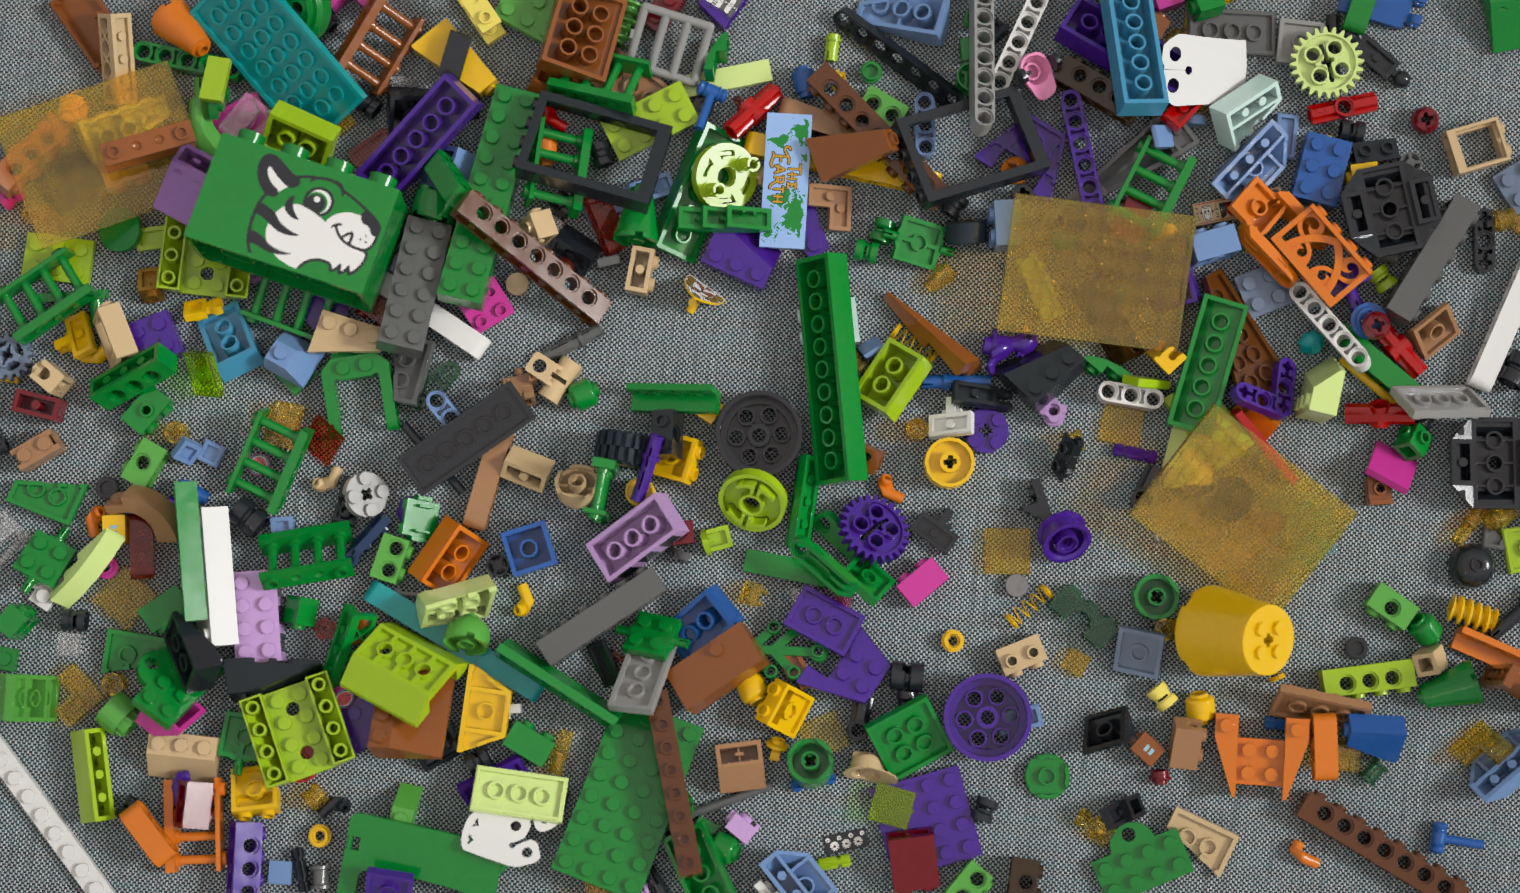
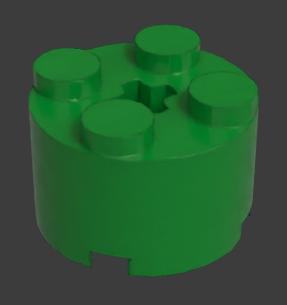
(431, 206)
(1168, 599)
(811, 776)

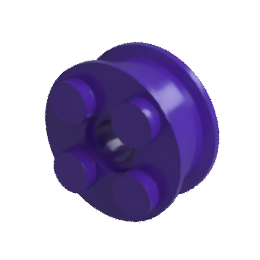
(1064, 536)

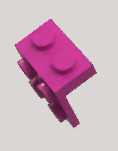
(495, 309)

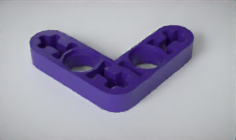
(1272, 398)

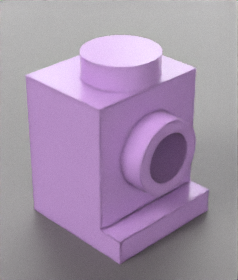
(741, 826)

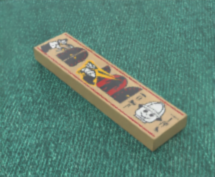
(1215, 211)

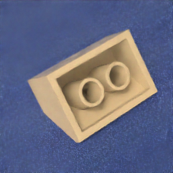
(183, 752)

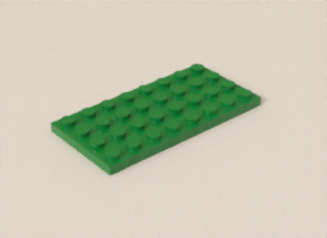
(621, 808)

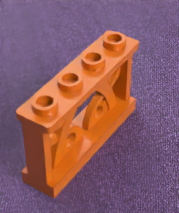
(1289, 249)

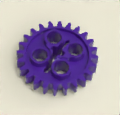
(887, 545)

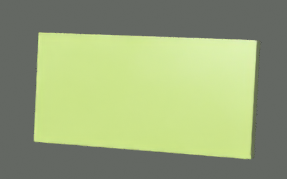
(519, 794)

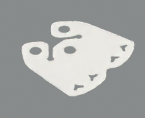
(495, 834)

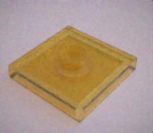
(1006, 551)
(124, 597)

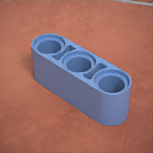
(925, 137)
(440, 411)

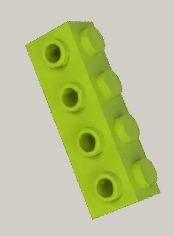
(92, 775)

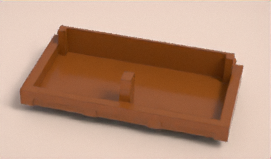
(82, 24)

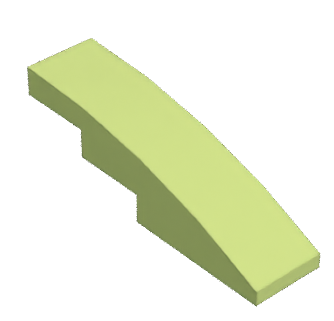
(90, 565)

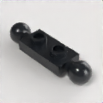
(1379, 60)

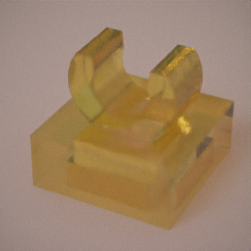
(751, 593)

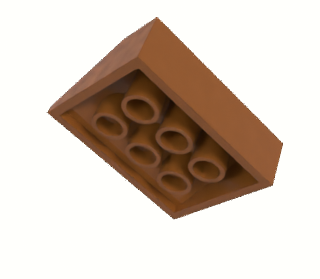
(581, 38)
(398, 740)

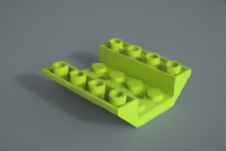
(182, 269)
(393, 678)
(281, 737)

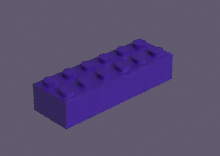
(1085, 35)
(422, 132)

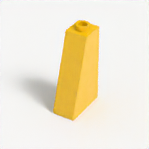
(474, 75)

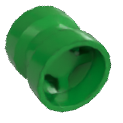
(879, 224)
(871, 253)

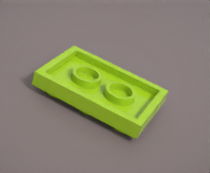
(81, 262)

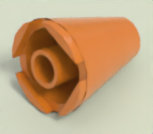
(179, 28)

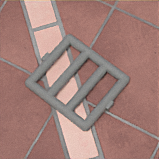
(688, 21)

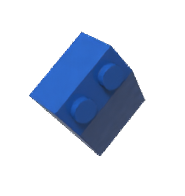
(706, 619)

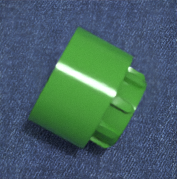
(118, 715)

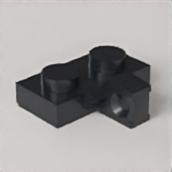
(936, 530)

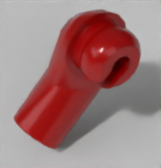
(553, 120)

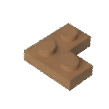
(836, 200)

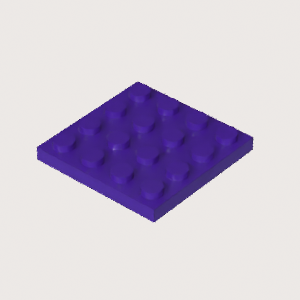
(944, 807)

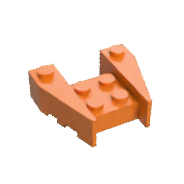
(1261, 759)

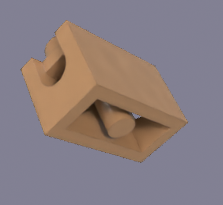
(38, 450)
(1185, 743)

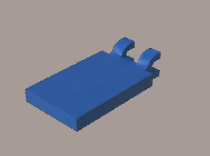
(1390, 12)

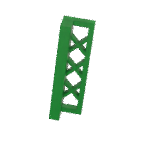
(680, 397)
(803, 500)
(344, 636)

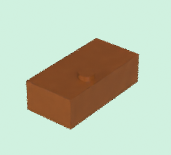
(717, 668)

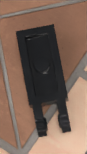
(980, 396)

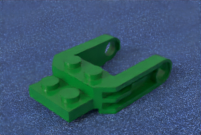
(353, 367)
(865, 579)

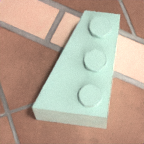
(1243, 109)

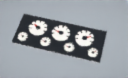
(845, 841)

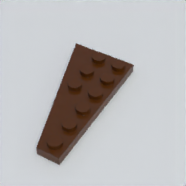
(1254, 355)

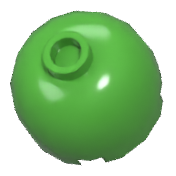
(467, 634)

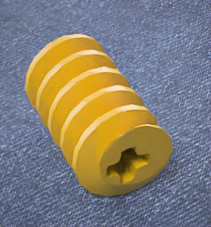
(1472, 613)

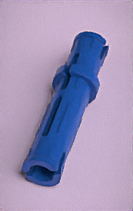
(944, 381)

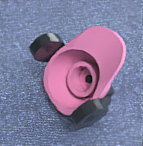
(1037, 73)

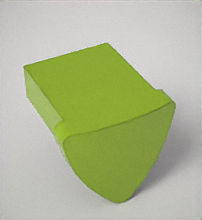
(716, 539)

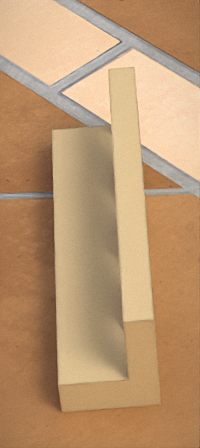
(120, 41)

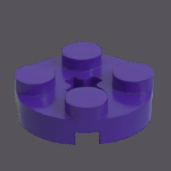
(996, 439)

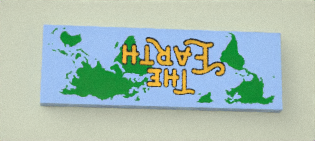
(786, 179)

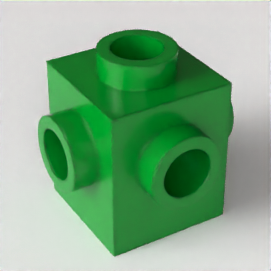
(1412, 441)

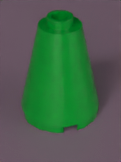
(637, 227)
(1452, 688)

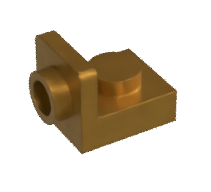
(147, 286)

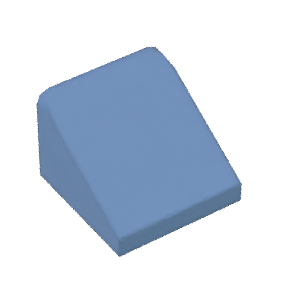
(1162, 137)
(870, 348)

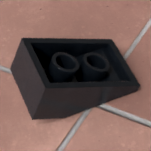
(191, 654)

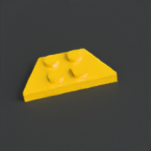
(484, 710)

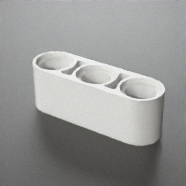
(1140, 396)

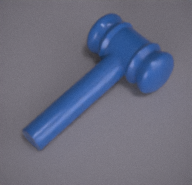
(711, 93)
(1440, 837)

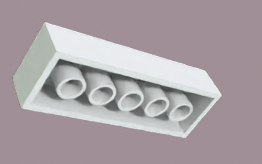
(219, 579)

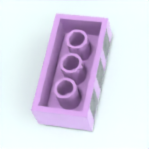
(637, 537)
(258, 619)

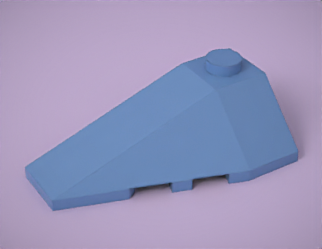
(911, 19)

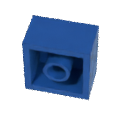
(529, 549)

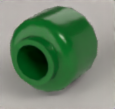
(583, 394)
(1425, 629)
(727, 847)

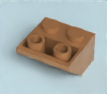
(740, 766)

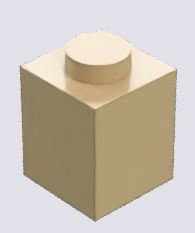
(1430, 660)

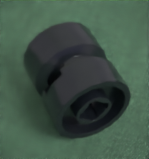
(1510, 373)
(250, 519)
(906, 676)

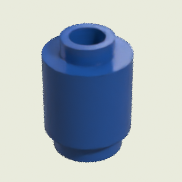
(799, 79)

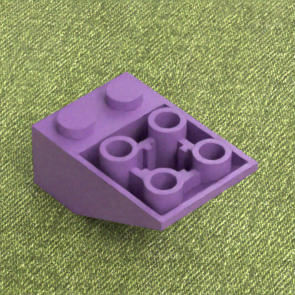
(183, 183)

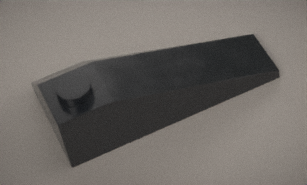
(402, 100)
(251, 678)

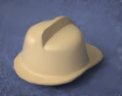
(870, 768)

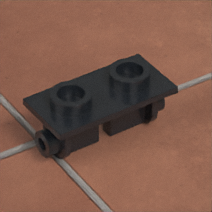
(1374, 151)
(1065, 458)

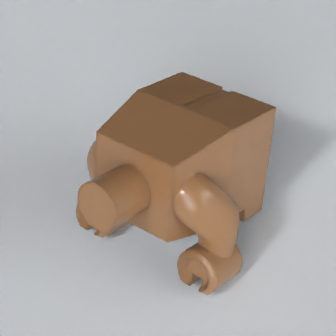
(524, 385)

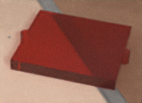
(325, 440)

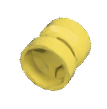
(1158, 692)

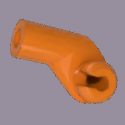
(887, 490)
(93, 520)
(1303, 857)

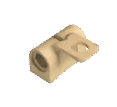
(555, 377)

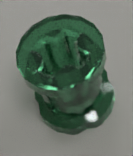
(1373, 772)

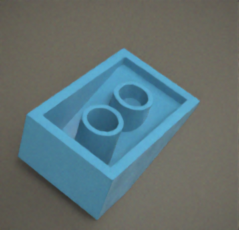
(231, 342)

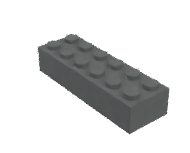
(1427, 264)
(414, 287)
(602, 616)

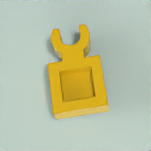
(199, 309)

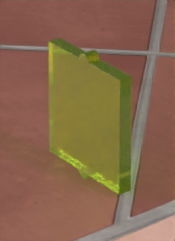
(891, 806)

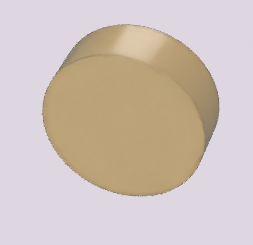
(517, 284)

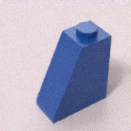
(1375, 735)

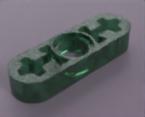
(433, 376)

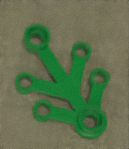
(780, 650)

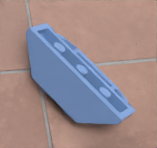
(1260, 155)
(1493, 780)
(796, 873)

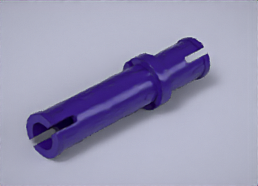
(650, 458)

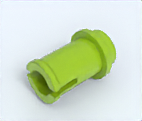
(832, 46)

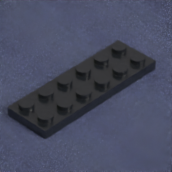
(466, 438)

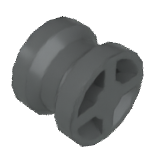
(1412, 159)

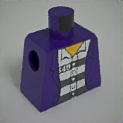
(721, 11)

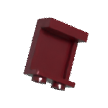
(913, 860)

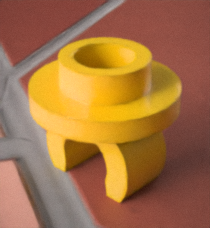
(777, 745)

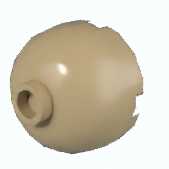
(576, 486)

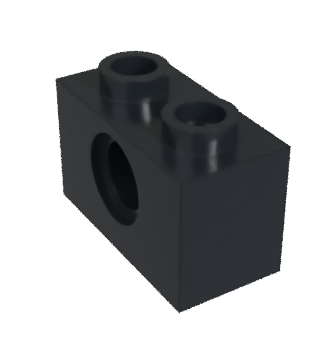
(669, 425)

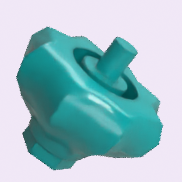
(1311, 343)

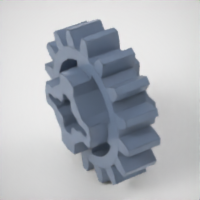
(17, 360)

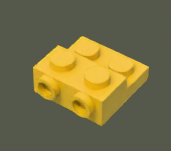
(683, 469)
(784, 708)
(252, 797)

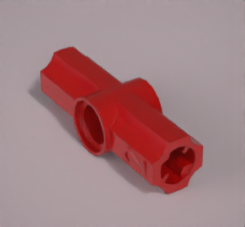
(1355, 106)
(753, 111)
(1400, 351)
(1377, 413)

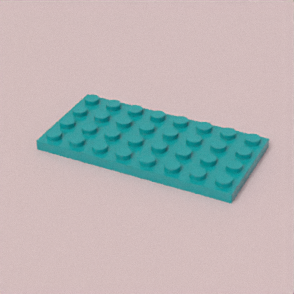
(280, 56)

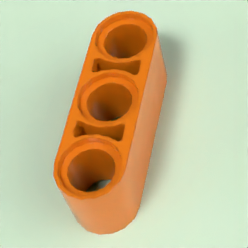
(1324, 746)
(148, 833)

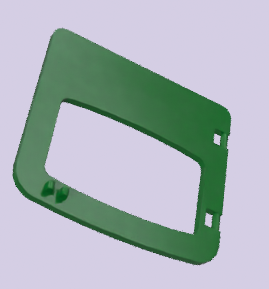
(417, 849)

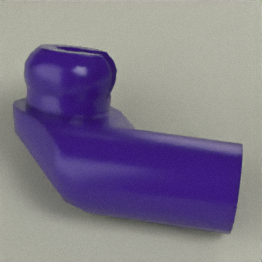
(184, 775)

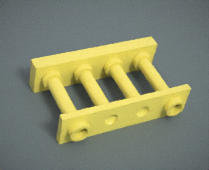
(484, 19)

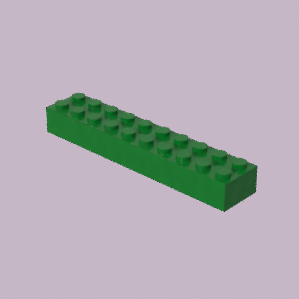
(469, 260)
(831, 369)

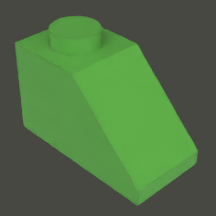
(407, 803)

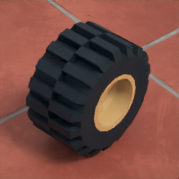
(621, 446)

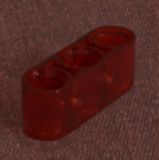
(604, 221)
(141, 548)

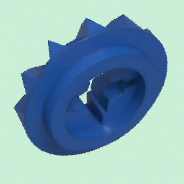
(1359, 313)

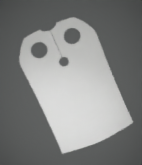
(1215, 64)

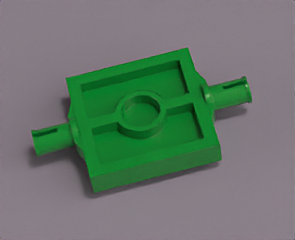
(917, 242)
(44, 560)
(652, 636)
(236, 742)

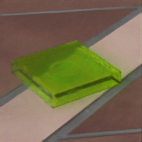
(203, 373)

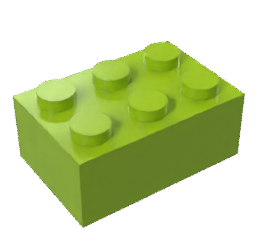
(303, 129)
(893, 379)

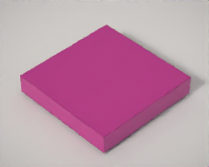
(1390, 468)

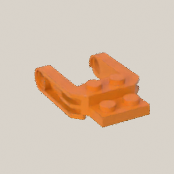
(1258, 211)

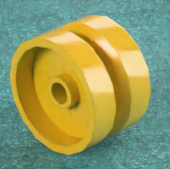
(958, 453)

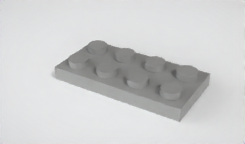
(1440, 401)
(639, 684)

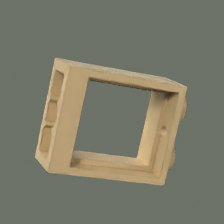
(1454, 152)
(114, 333)

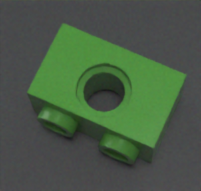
(157, 459)
(1403, 609)

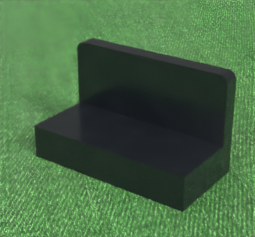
(576, 248)

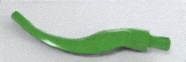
(203, 127)

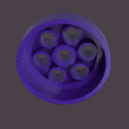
(1016, 731)

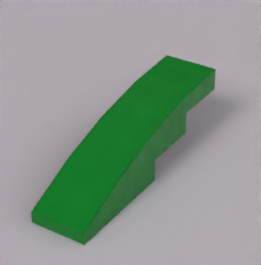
(723, 219)

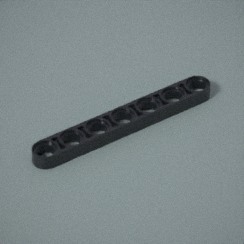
(891, 48)

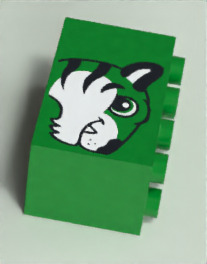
(298, 220)

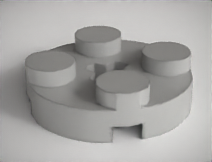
(377, 494)

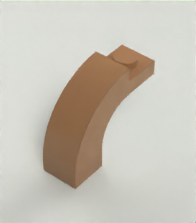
(150, 506)

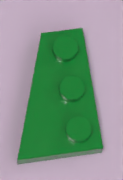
(49, 500)
(126, 649)

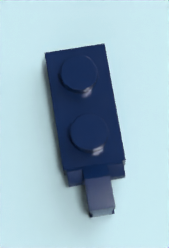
(366, 538)

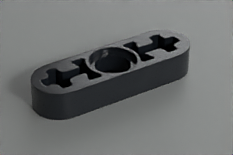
(1489, 257)

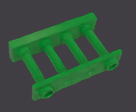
(604, 96)
(578, 162)
(1173, 187)
(63, 306)
(254, 316)
(291, 458)
(606, 471)
(302, 539)

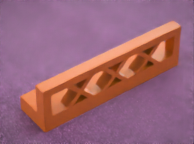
(1483, 647)

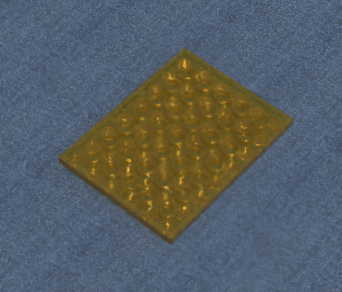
(60, 161)
(1096, 272)
(1242, 510)

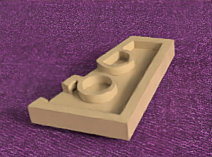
(343, 334)
(1204, 838)

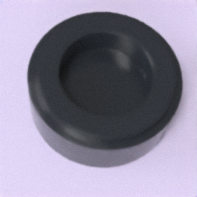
(107, 487)
(1355, 648)

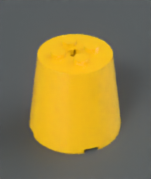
(1232, 634)

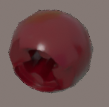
(1422, 127)
(1382, 331)

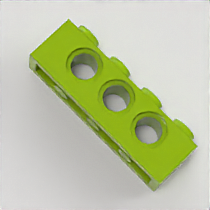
(1402, 669)

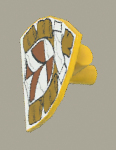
(700, 293)

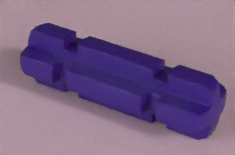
(1134, 453)

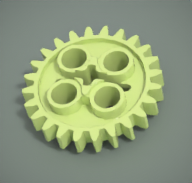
(1346, 58)

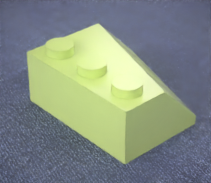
(1320, 392)
(455, 600)

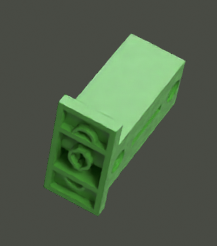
(28, 698)

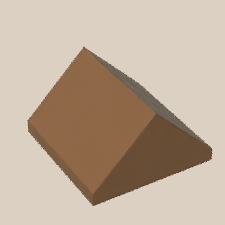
(1433, 331)

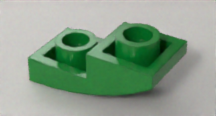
(1097, 366)

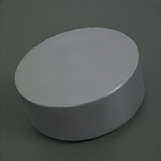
(1016, 585)

